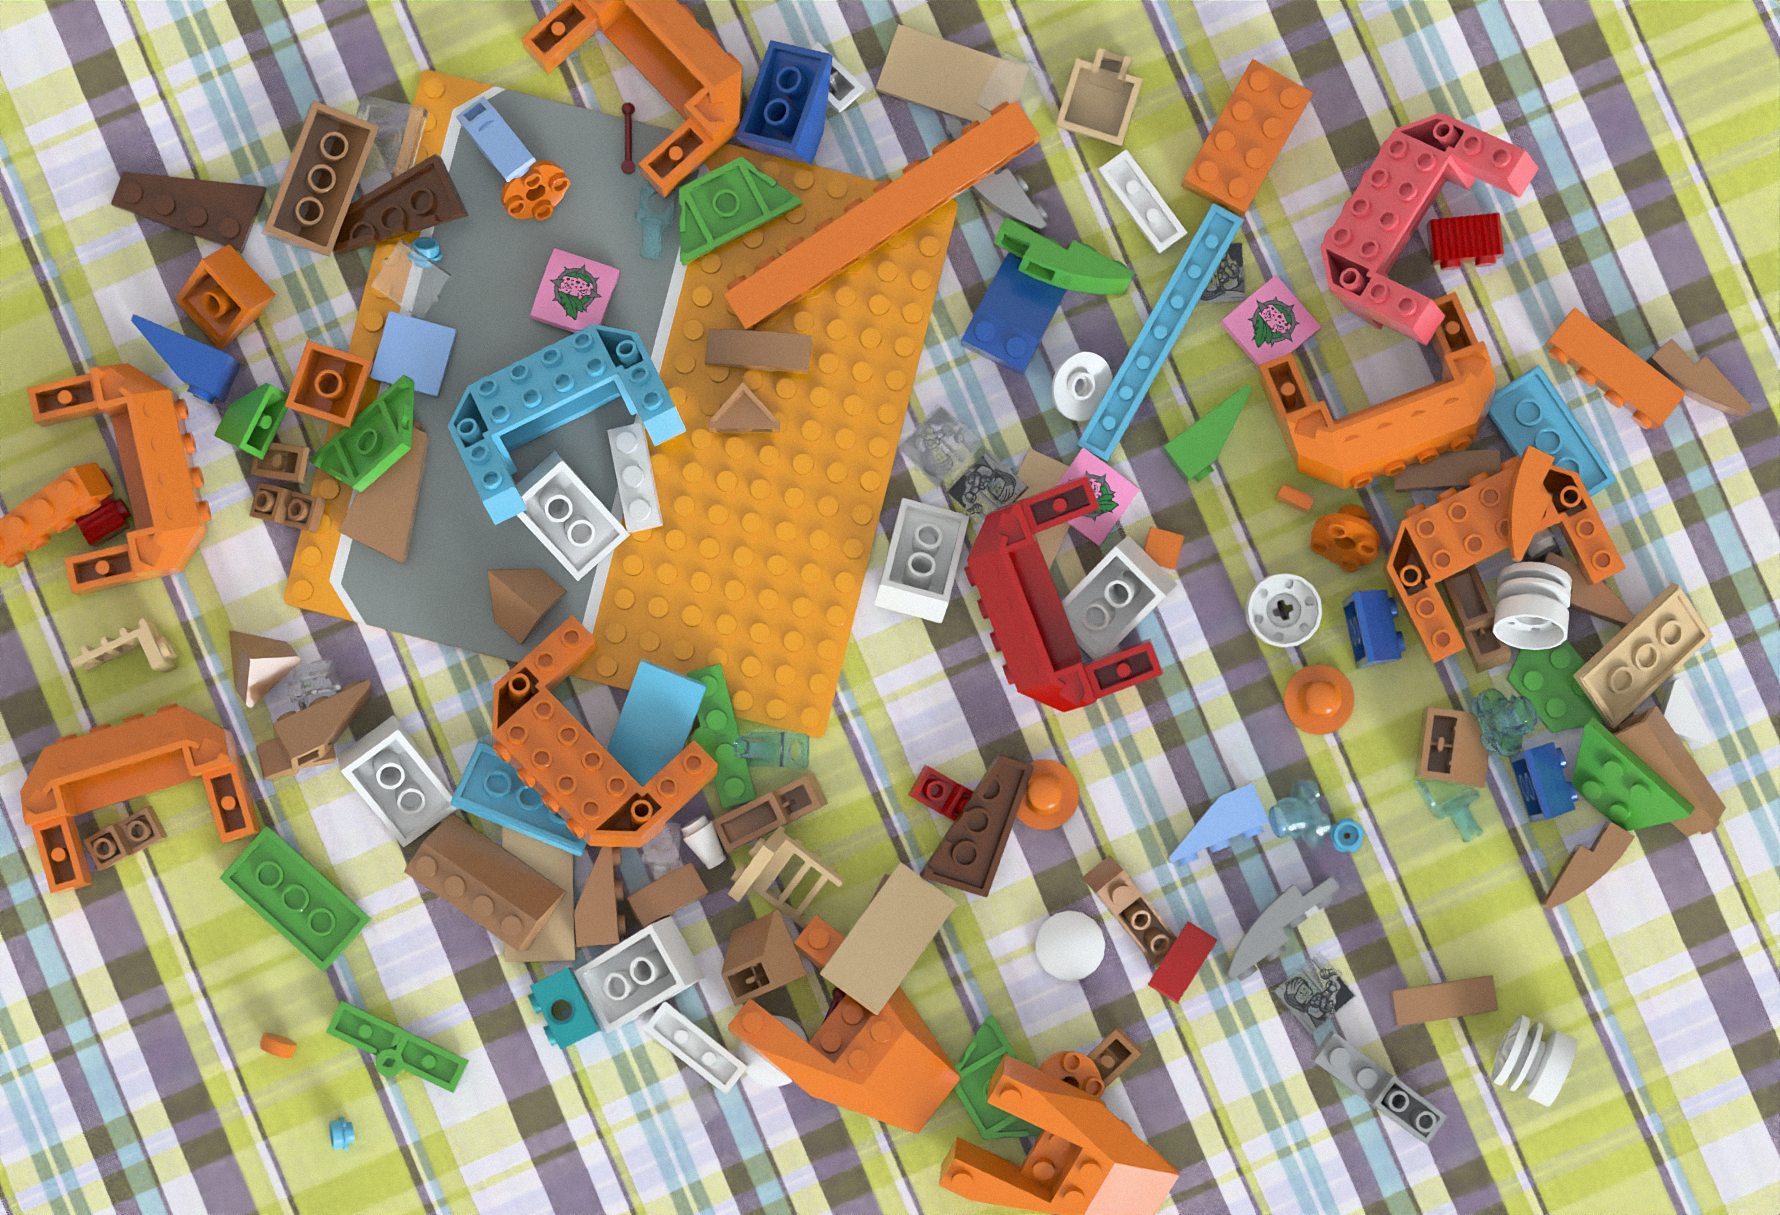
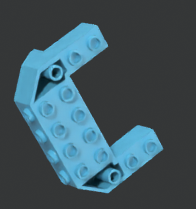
(549, 392)

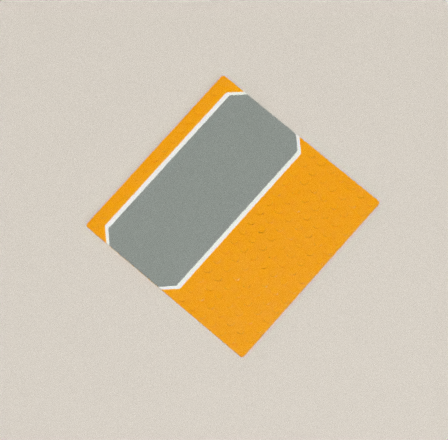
(758, 527)

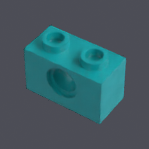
(566, 987)

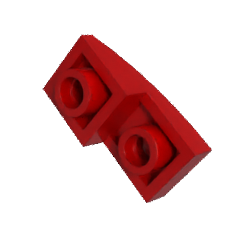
(939, 793)
(1182, 962)

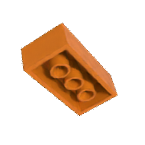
(1247, 138)

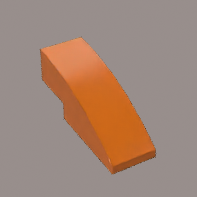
(1526, 500)

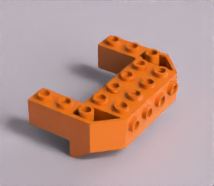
(673, 57)
(1397, 430)
(155, 467)
(1474, 526)
(123, 765)
(570, 765)

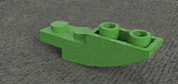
(1073, 269)

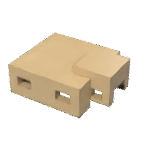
(1100, 98)

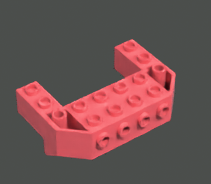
(1391, 206)

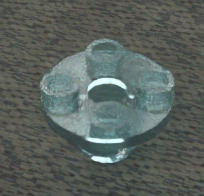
(1504, 720)
(1301, 815)

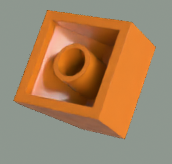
(224, 296)
(328, 384)

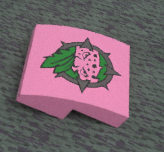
(574, 292)
(1270, 323)
(1112, 493)

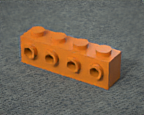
(1614, 369)
(51, 511)

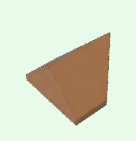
(743, 414)
(522, 599)
(259, 664)

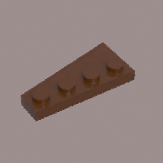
(402, 206)
(198, 207)
(977, 838)

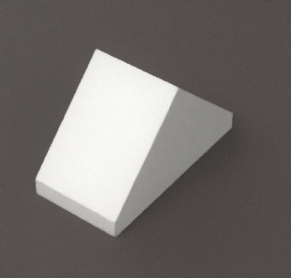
(843, 85)
(1683, 714)

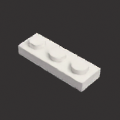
(1142, 202)
(635, 477)
(695, 1047)

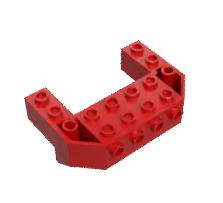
(1028, 611)

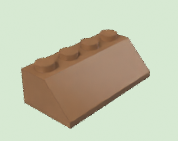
(320, 179)
(485, 882)

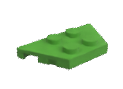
(728, 206)
(374, 441)
(1549, 683)
(1623, 784)
(976, 1070)

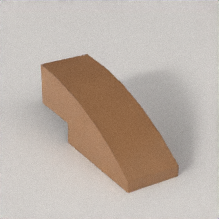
(759, 350)
(1699, 380)
(1448, 471)
(1594, 599)
(1475, 619)
(769, 812)
(1588, 865)
(1443, 1000)

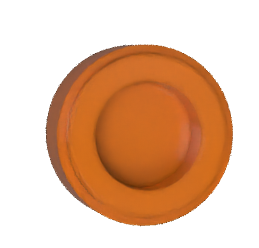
(277, 1045)

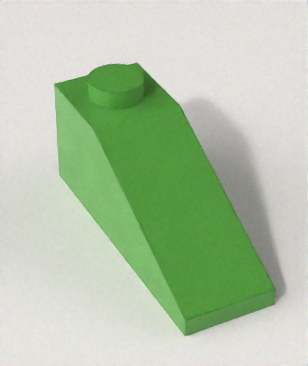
(1202, 442)

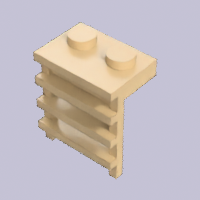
(157, 649)
(768, 862)

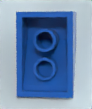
(788, 103)
(1012, 317)
(201, 367)
(1372, 628)
(1543, 782)

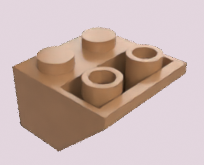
(1451, 748)
(760, 958)

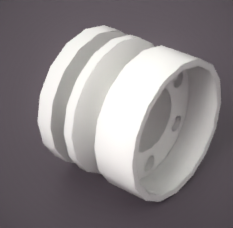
(1532, 605)
(1300, 621)
(1538, 1062)

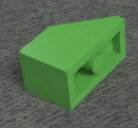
(254, 420)

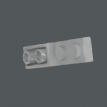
(1005, 192)
(1265, 933)
(1379, 1087)

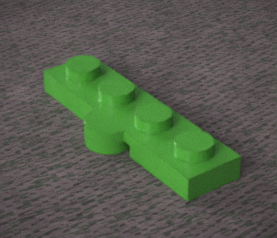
(718, 735)
(397, 1047)

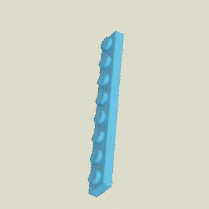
(1160, 332)

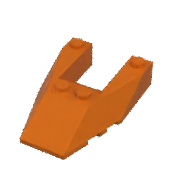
(856, 1059)
(1076, 1166)

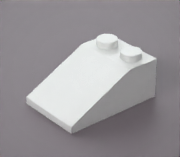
(568, 516)
(922, 560)
(1115, 597)
(397, 781)
(639, 974)

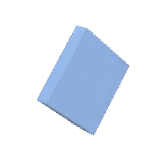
(414, 350)

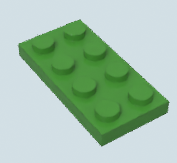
(295, 898)

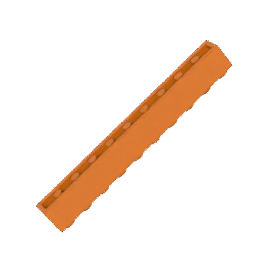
(881, 216)

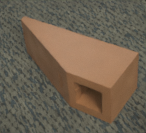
(315, 729)
(598, 908)
(1130, 909)

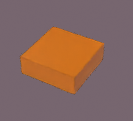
(1294, 498)
(1163, 547)

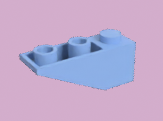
(496, 139)
(1225, 818)

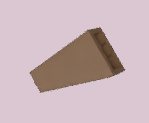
(387, 509)
(1661, 749)

